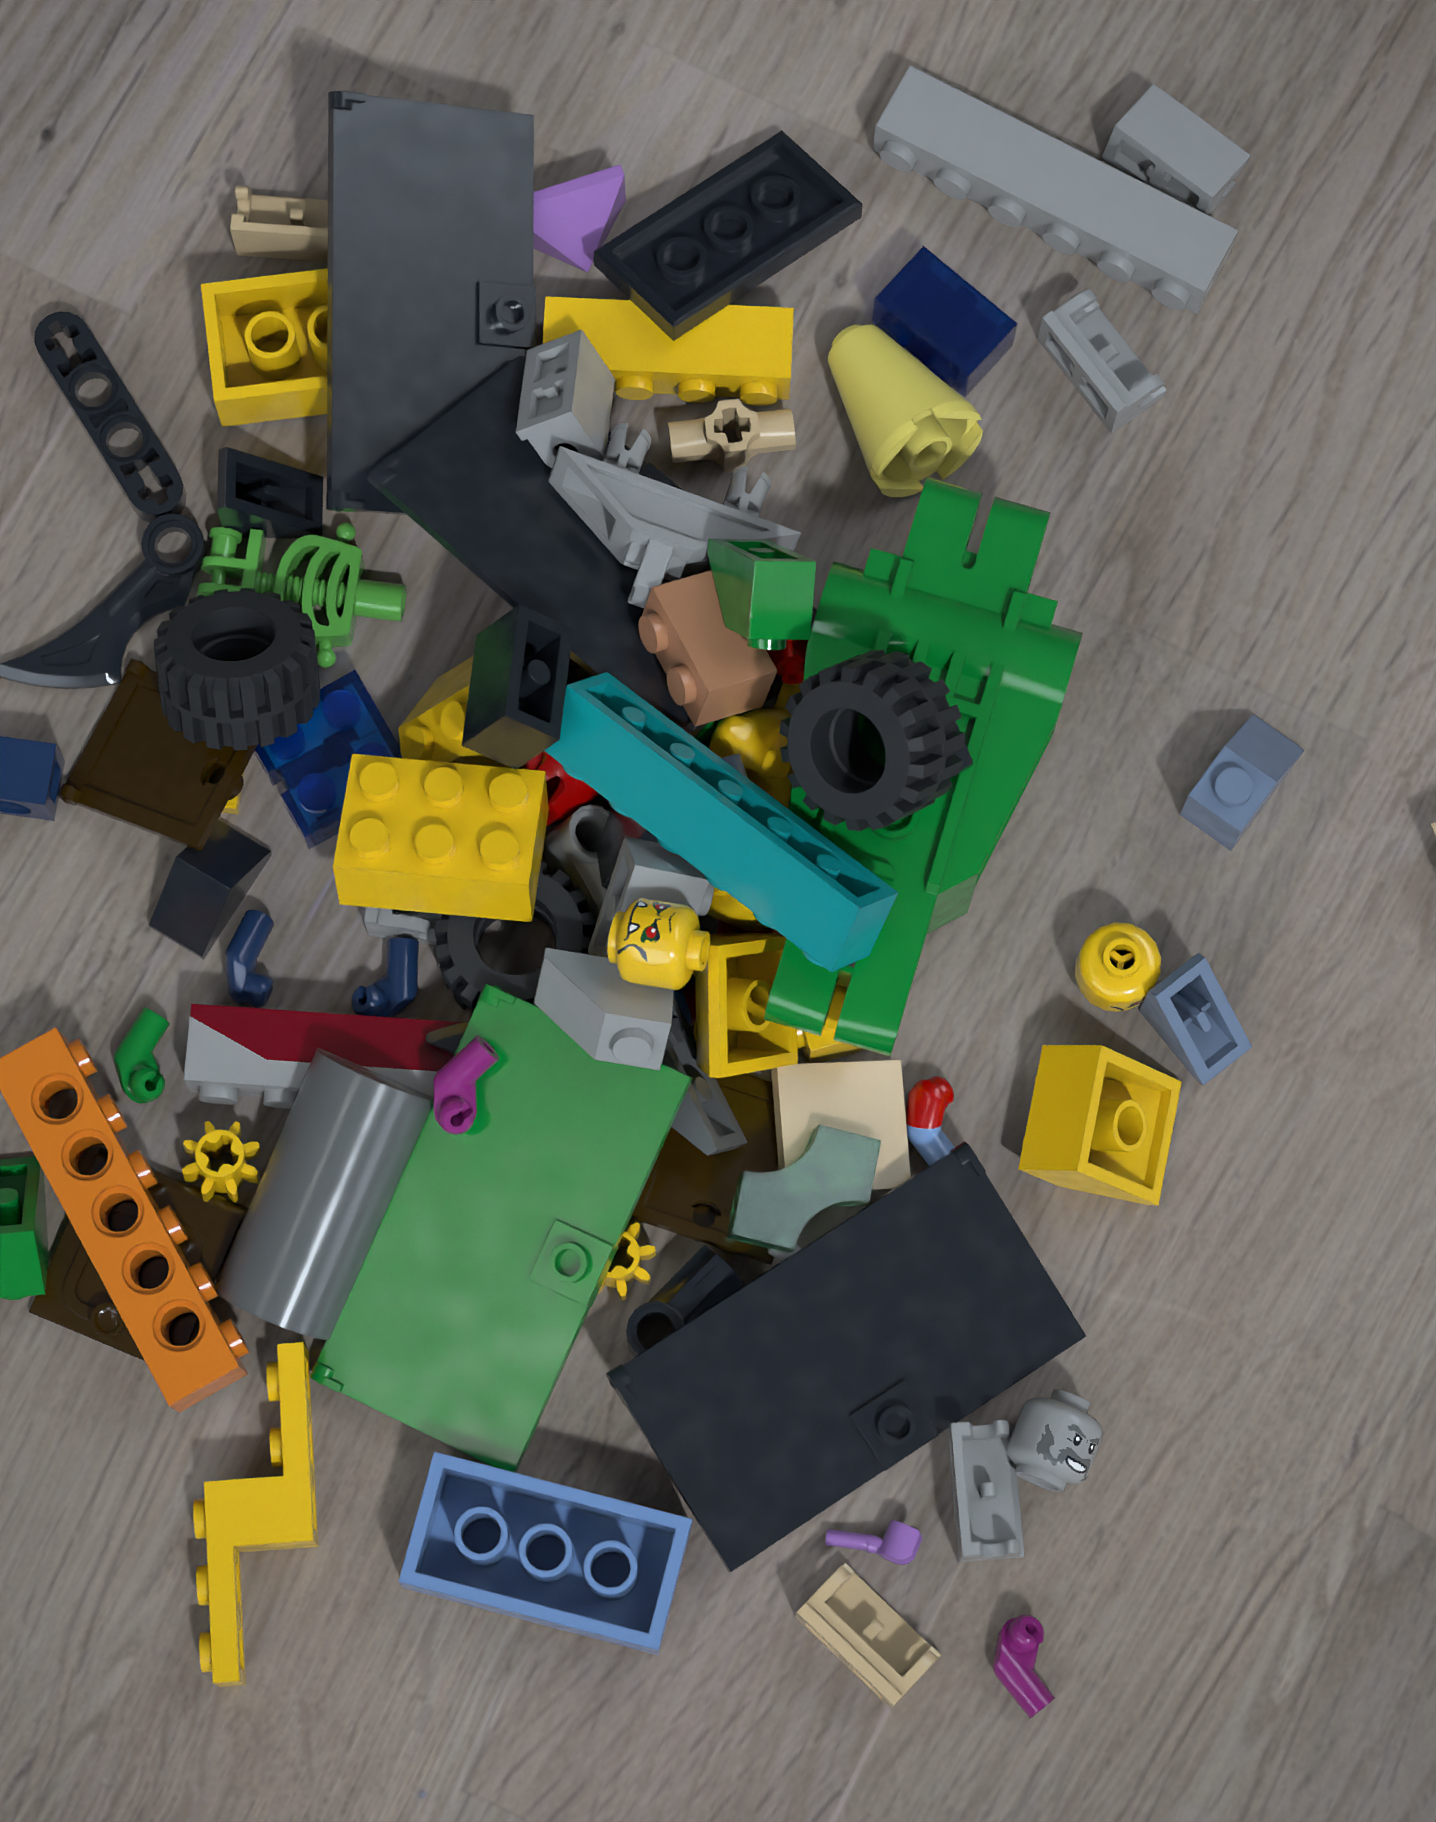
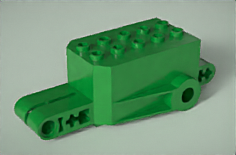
(1009, 678)

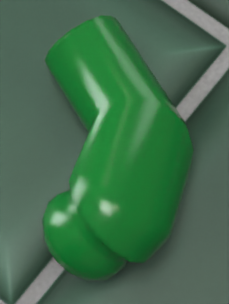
(135, 1058)

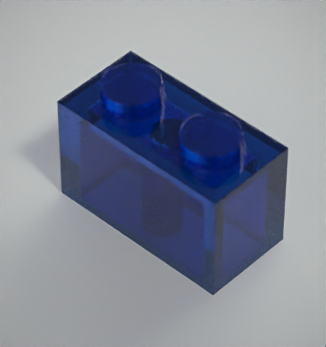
(944, 321)

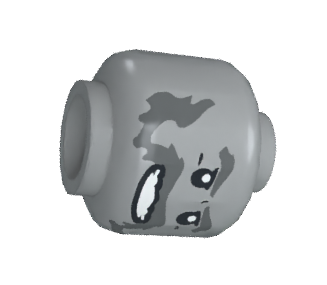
(1055, 1441)

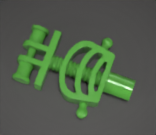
(358, 597)

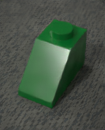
(763, 590)
(22, 1229)

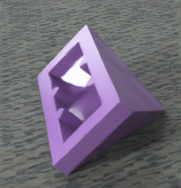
(578, 216)

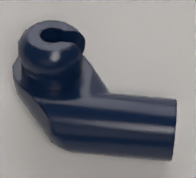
(394, 989)

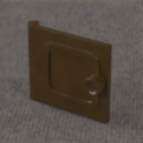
(149, 772)
(690, 1177)
(80, 1299)

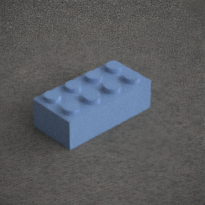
(546, 1553)

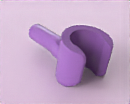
(897, 1546)

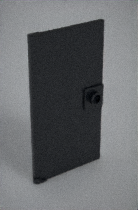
(421, 272)
(501, 518)
(846, 1356)

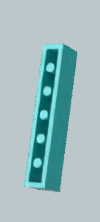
(721, 823)

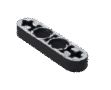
(110, 417)

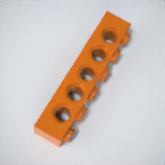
(28, 1083)

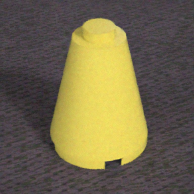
(900, 411)

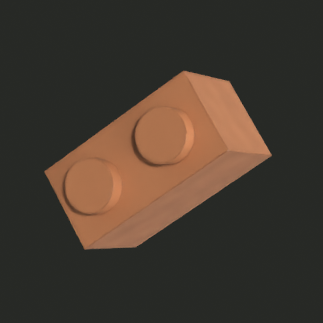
(704, 661)

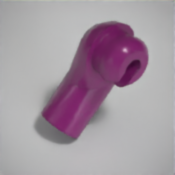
(456, 1086)

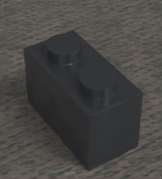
(517, 687)

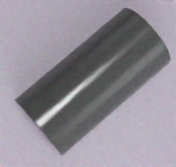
(323, 1195)

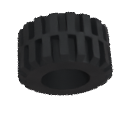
(237, 668)
(830, 754)
(459, 937)

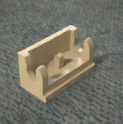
(280, 227)
(867, 1635)

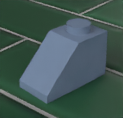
(1240, 781)

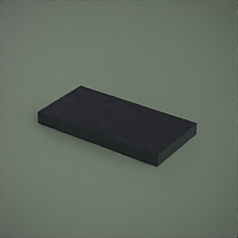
(727, 235)

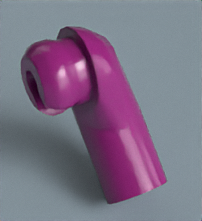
(1016, 1660)

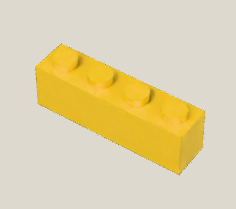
(730, 354)

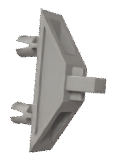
(653, 523)

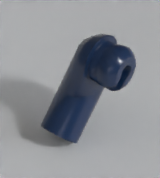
(241, 960)

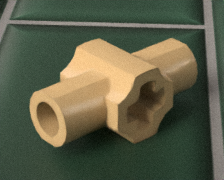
(756, 430)

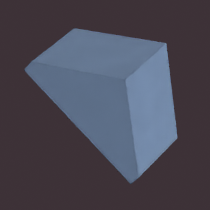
(1196, 1019)

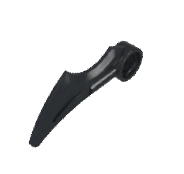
(94, 647)

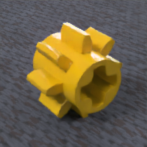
(214, 1146)
(620, 1276)

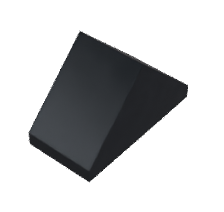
(267, 496)
(207, 888)

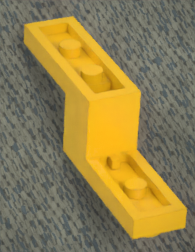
(257, 1516)

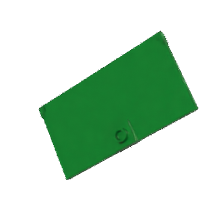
(501, 1237)

